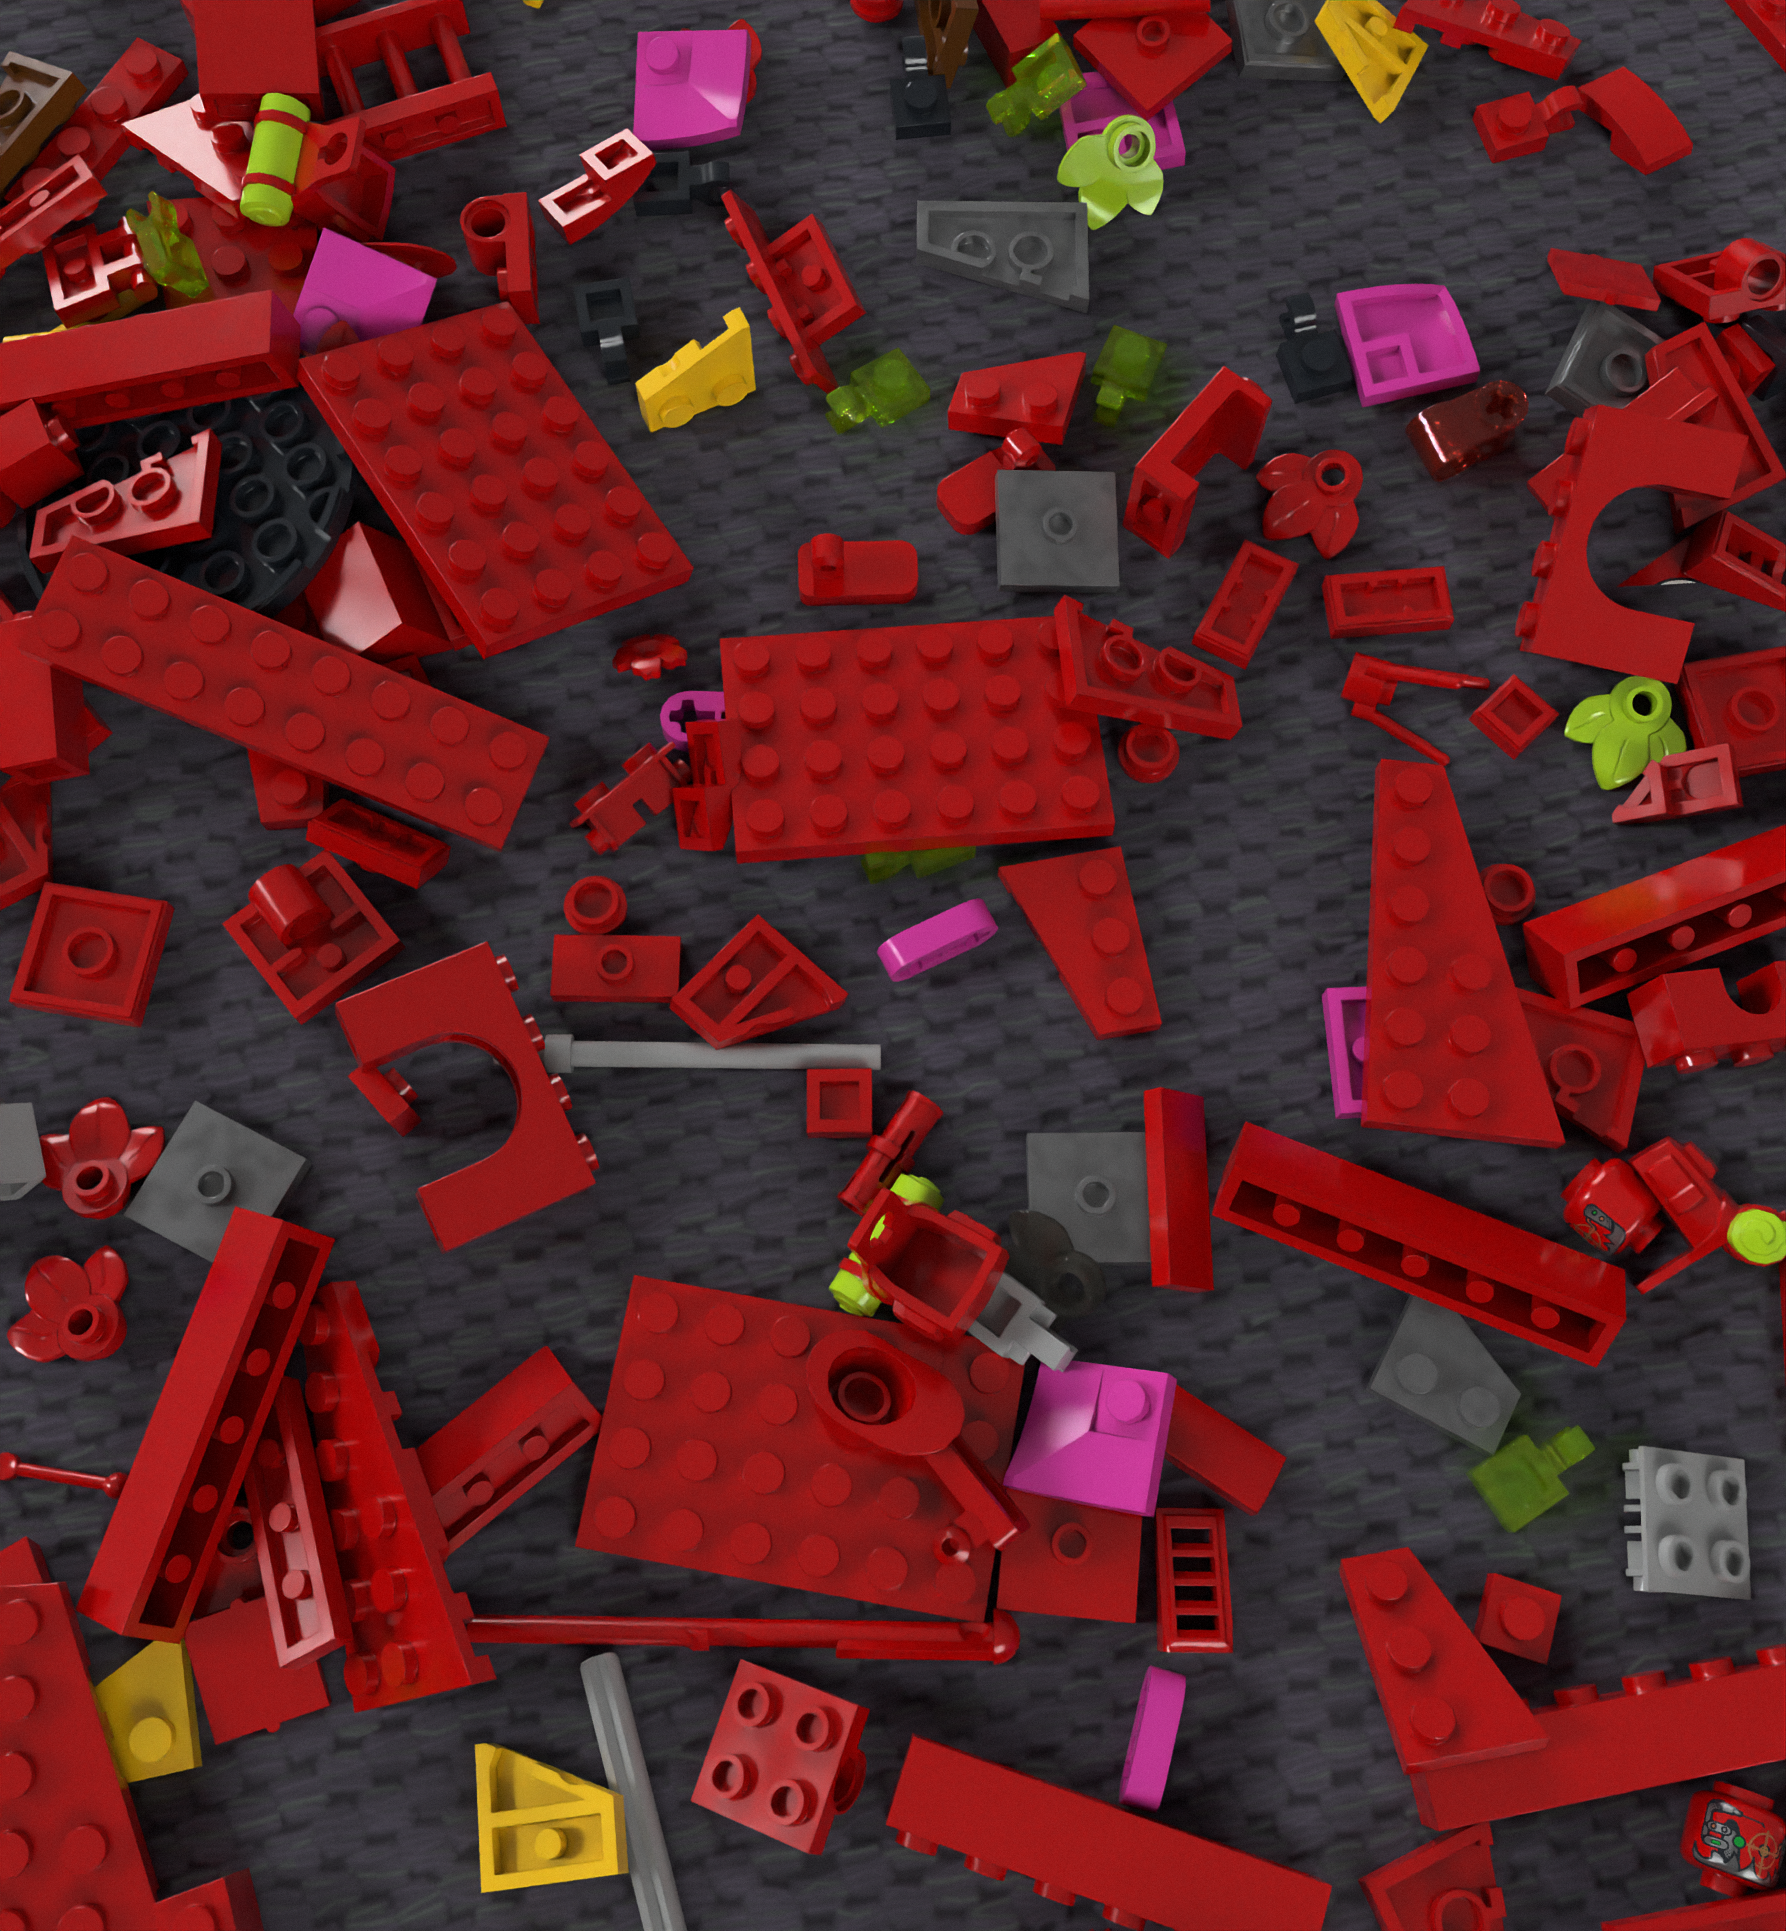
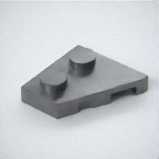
(1444, 1377)

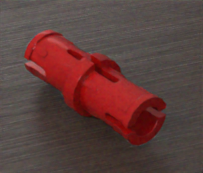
(890, 1152)

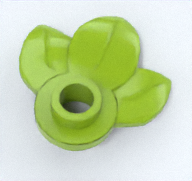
(1114, 179)
(1622, 737)

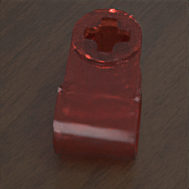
(1467, 428)

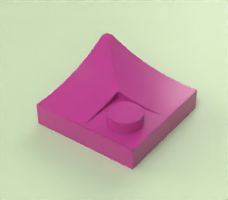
(690, 87)
(1100, 104)
(362, 288)
(1404, 341)
(1095, 1437)

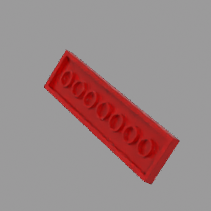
(283, 693)

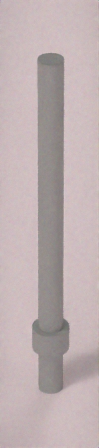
(564, 1054)

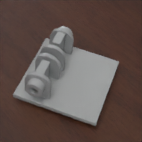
(1689, 1523)

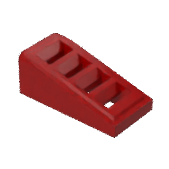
(1715, 560)
(1192, 1641)

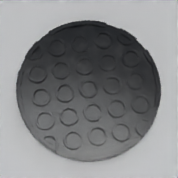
(277, 497)

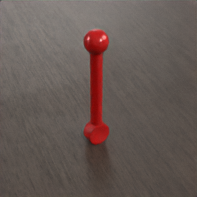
(12, 1466)

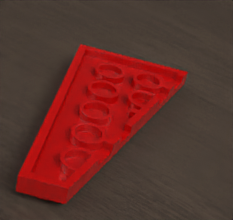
(1441, 1005)
(381, 1520)
(65, 1813)

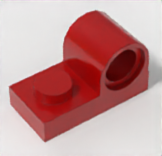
(503, 245)

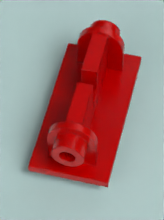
(611, 810)

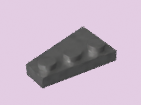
(1010, 245)

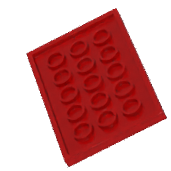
(494, 476)
(909, 741)
(728, 1470)

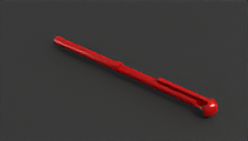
(851, 1638)

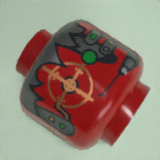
(1612, 1207)
(1733, 1839)

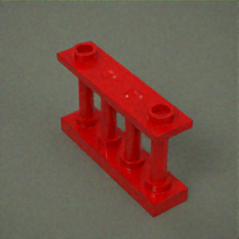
(416, 119)

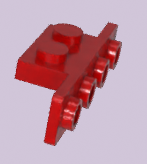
(804, 284)

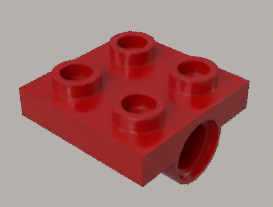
(1727, 281)
(311, 934)
(783, 1758)

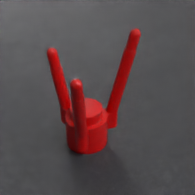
(1375, 682)

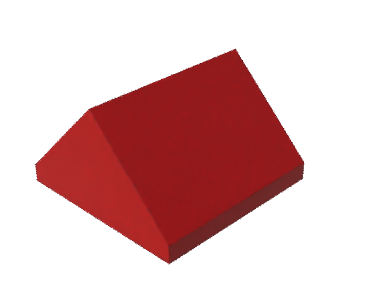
(374, 599)

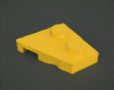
(1371, 51)
(699, 377)
(152, 1712)
(543, 1823)

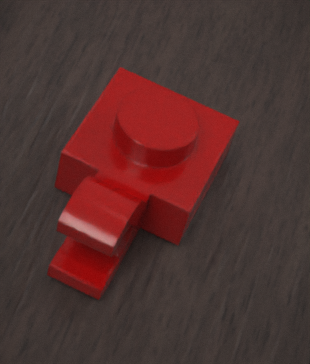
(1521, 127)

